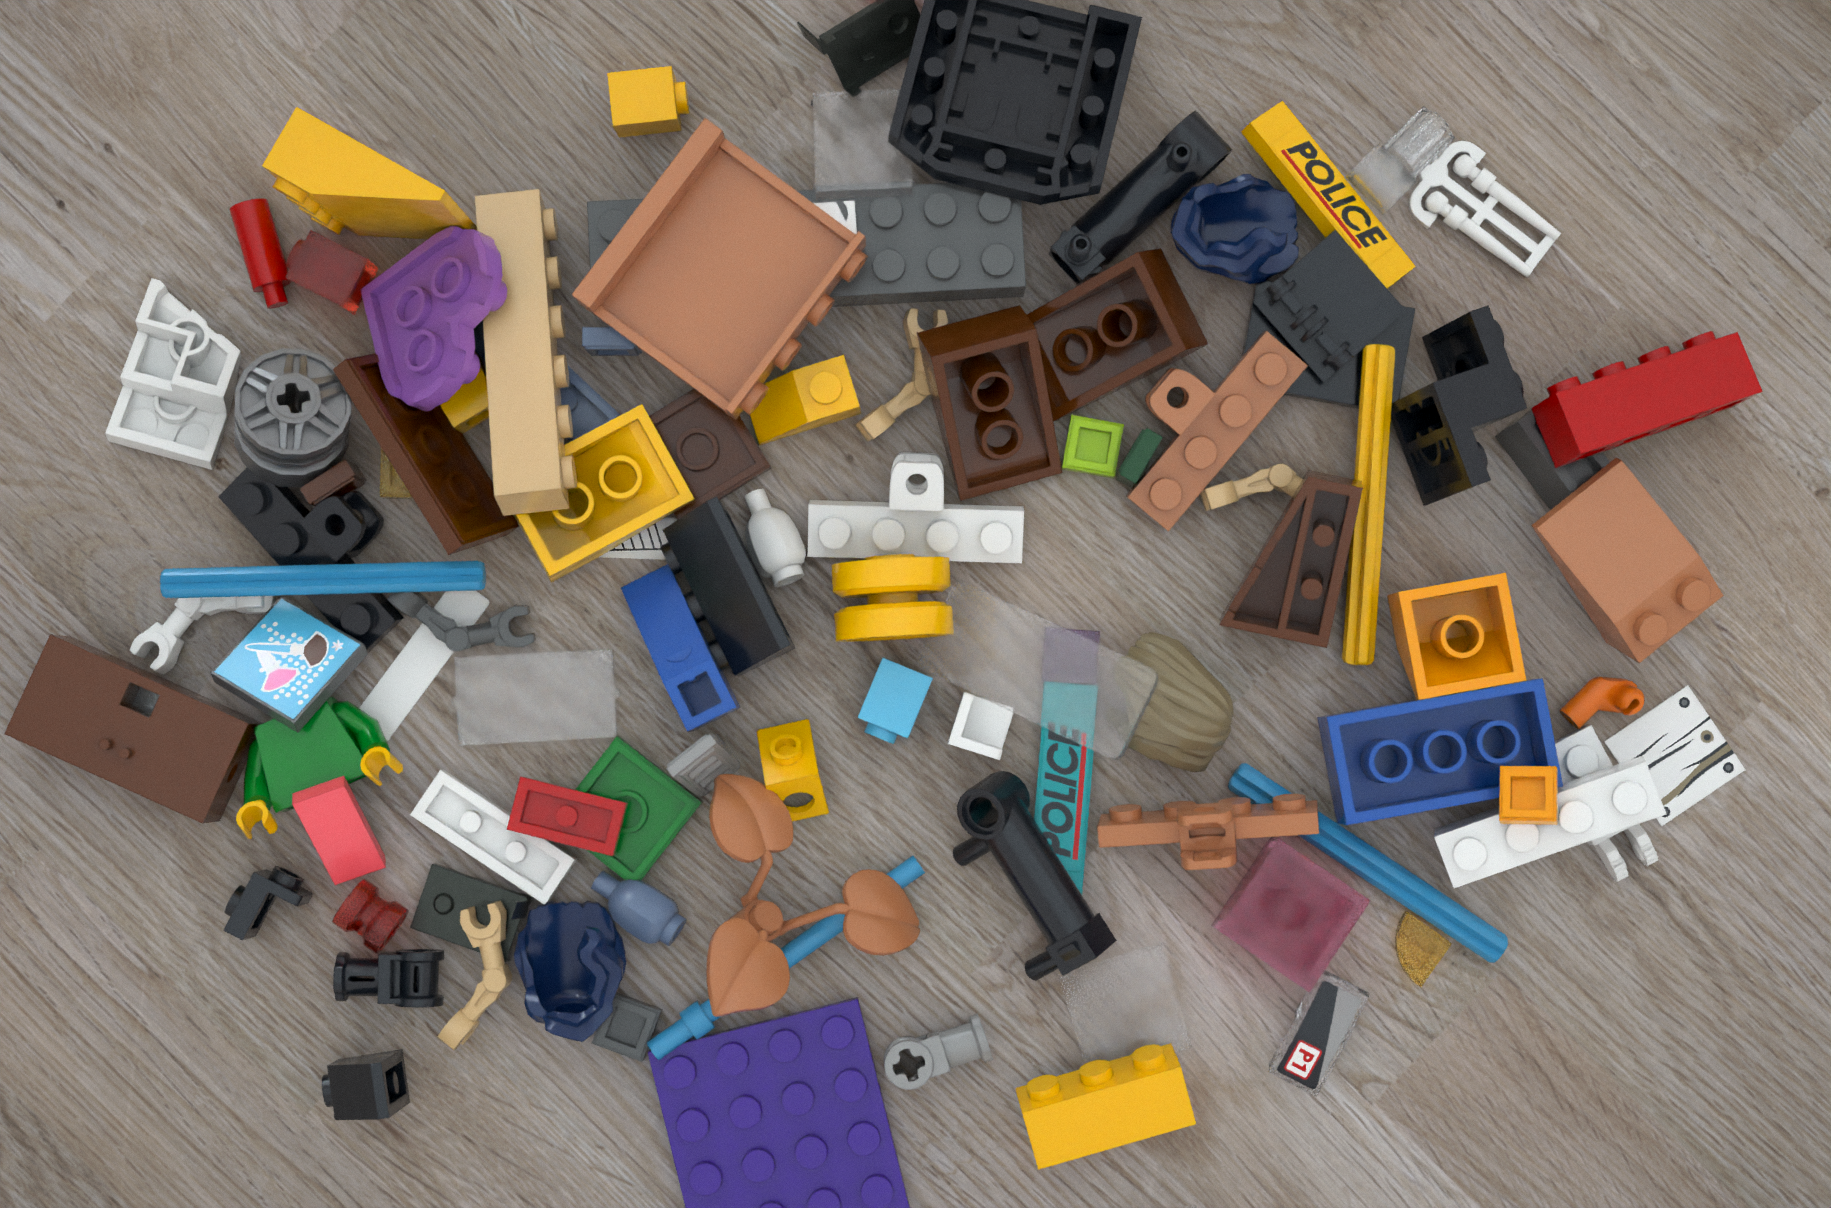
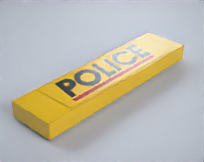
(1324, 191)

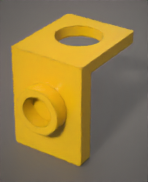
(792, 766)

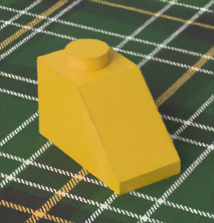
(806, 400)

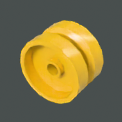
(892, 594)

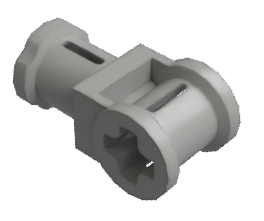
(939, 1052)

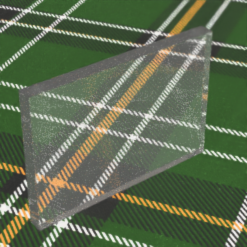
(854, 147)

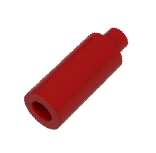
(261, 250)

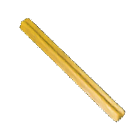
(1367, 536)

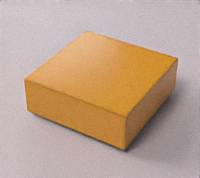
(1528, 795)

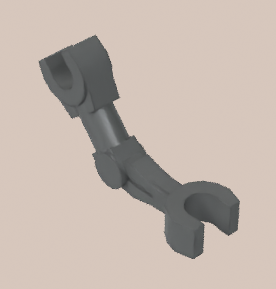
(463, 637)

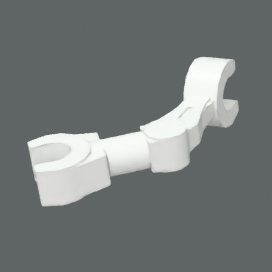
(187, 610)

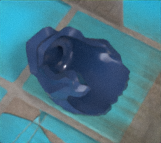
(1237, 229)
(570, 966)

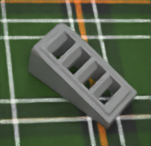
(703, 763)

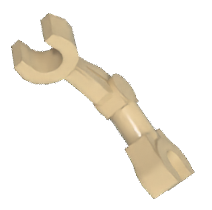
(911, 393)
(1262, 481)
(495, 973)

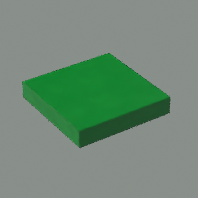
(654, 812)

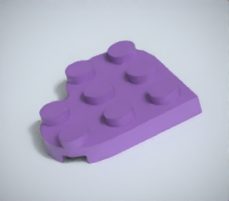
(427, 314)

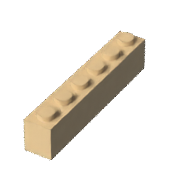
(524, 360)

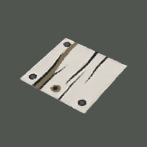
(1681, 751)

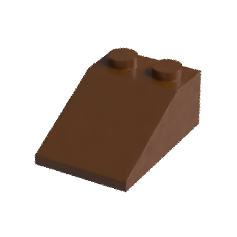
(1114, 331)
(991, 401)

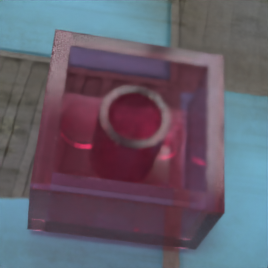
(1290, 913)

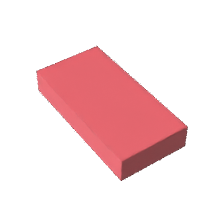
(339, 830)

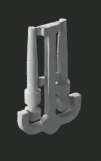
(1455, 217)

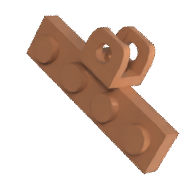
(1210, 425)
(1208, 829)

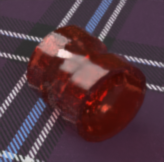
(370, 916)

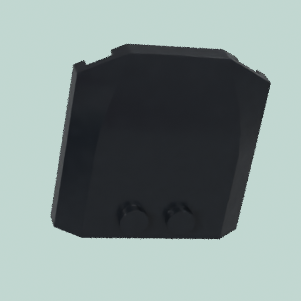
(1014, 96)

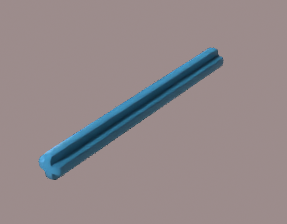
(323, 579)
(1382, 872)

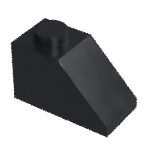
(366, 1086)

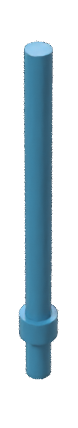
(698, 1018)

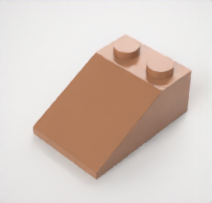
(1626, 562)

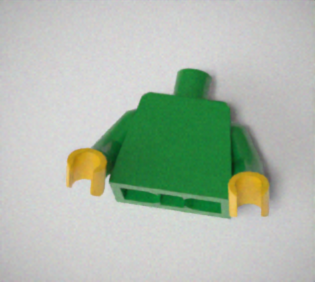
(330, 745)

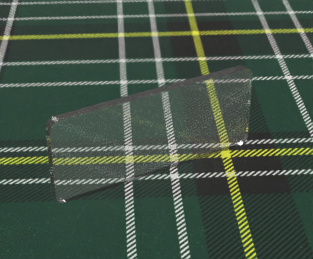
(1041, 671)

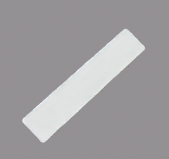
(419, 663)

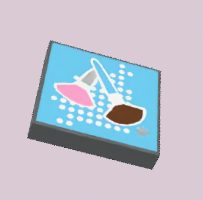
(289, 663)

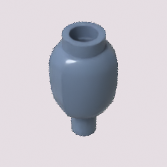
(641, 909)

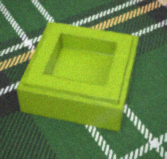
(1092, 446)

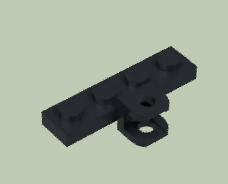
(319, 537)

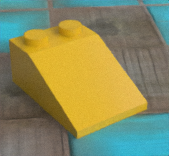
(621, 490)

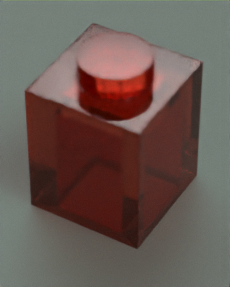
(330, 271)

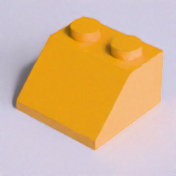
(1457, 636)

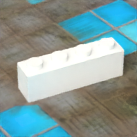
(1586, 811)

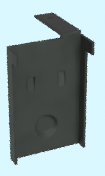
(868, 41)
(450, 892)

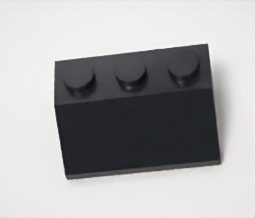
(725, 589)

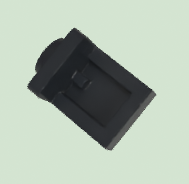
(252, 903)

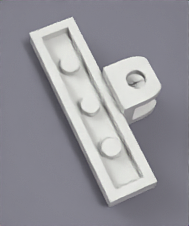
(916, 521)

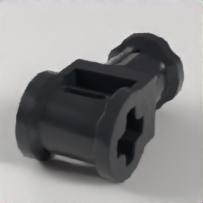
(400, 978)

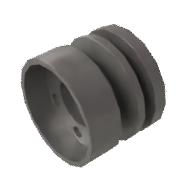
(286, 445)

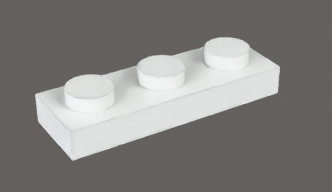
(480, 830)

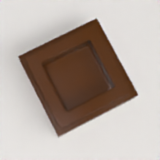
(336, 481)

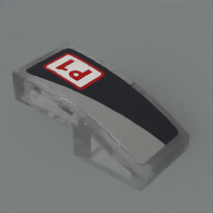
(1318, 1033)

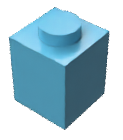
(893, 701)

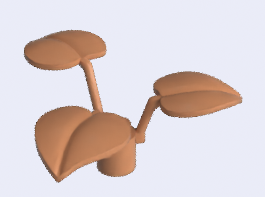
(742, 962)

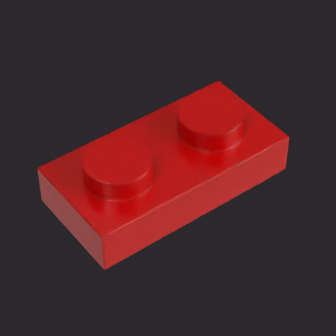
(567, 816)

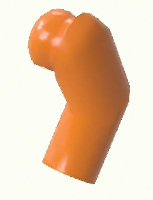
(1603, 695)

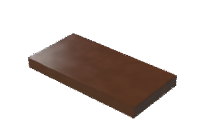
(429, 459)

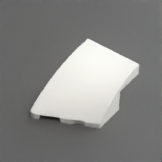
(175, 383)

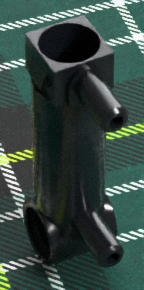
(1140, 198)
(1034, 872)

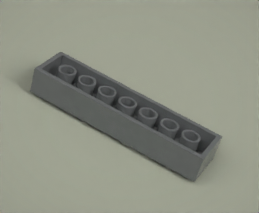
(919, 246)

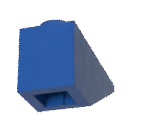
(679, 649)

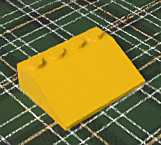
(354, 186)

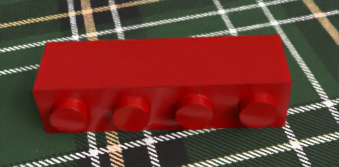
(1646, 398)

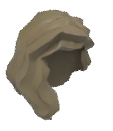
(1188, 710)

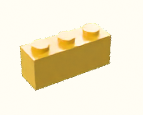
(1105, 1105)

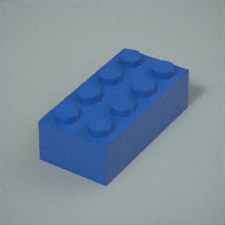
(1434, 750)

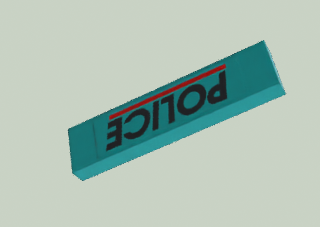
(1064, 799)

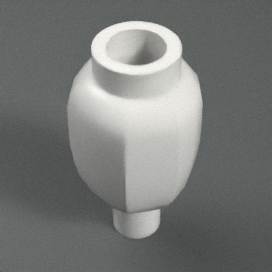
(773, 541)

